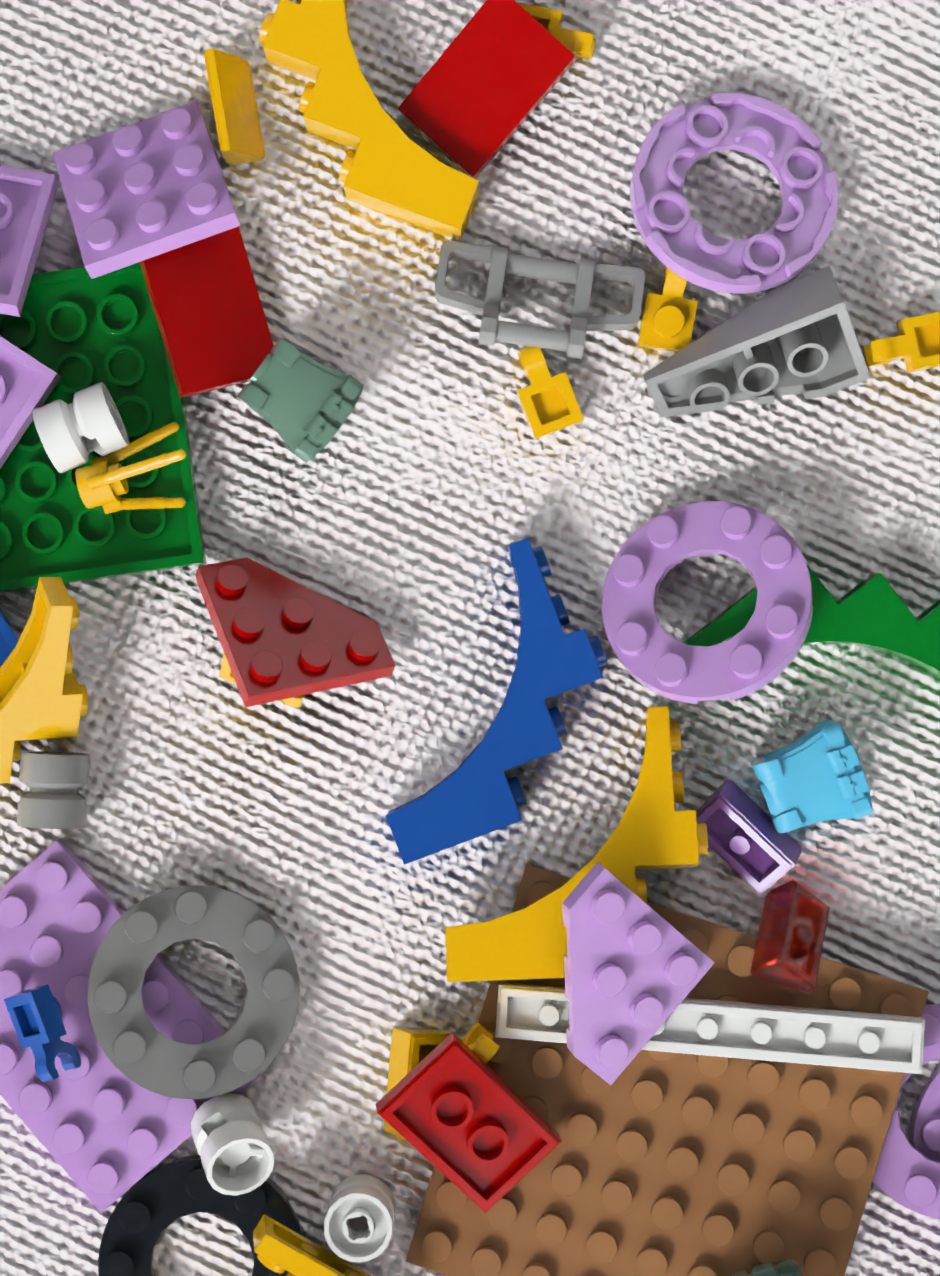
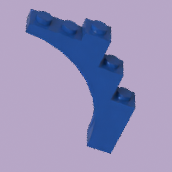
(477, 793)

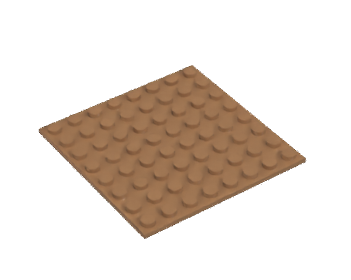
(685, 1153)

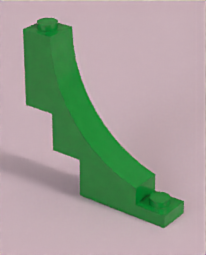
(864, 617)

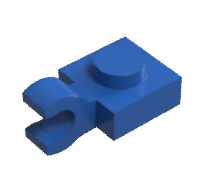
(39, 1026)

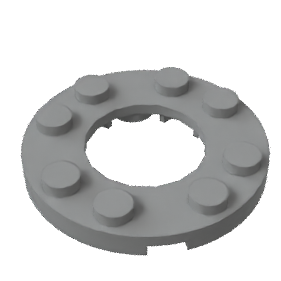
(211, 1066)

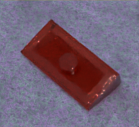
(790, 938)

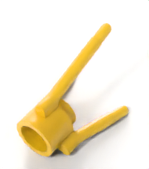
(107, 479)

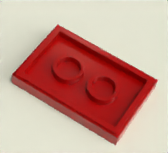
(487, 83)
(208, 313)
(468, 1122)

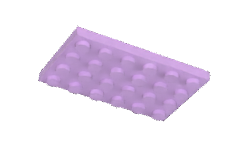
(90, 1116)

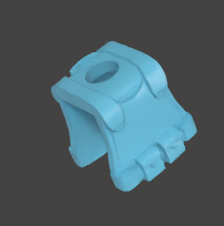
(813, 779)

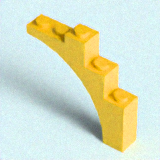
(388, 167)
(38, 678)
(648, 837)

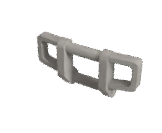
(545, 269)

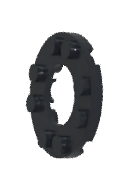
(175, 1192)

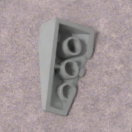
(775, 347)

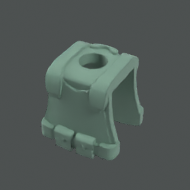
(301, 398)

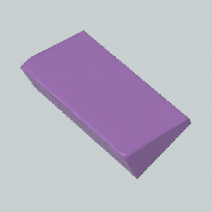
(747, 837)

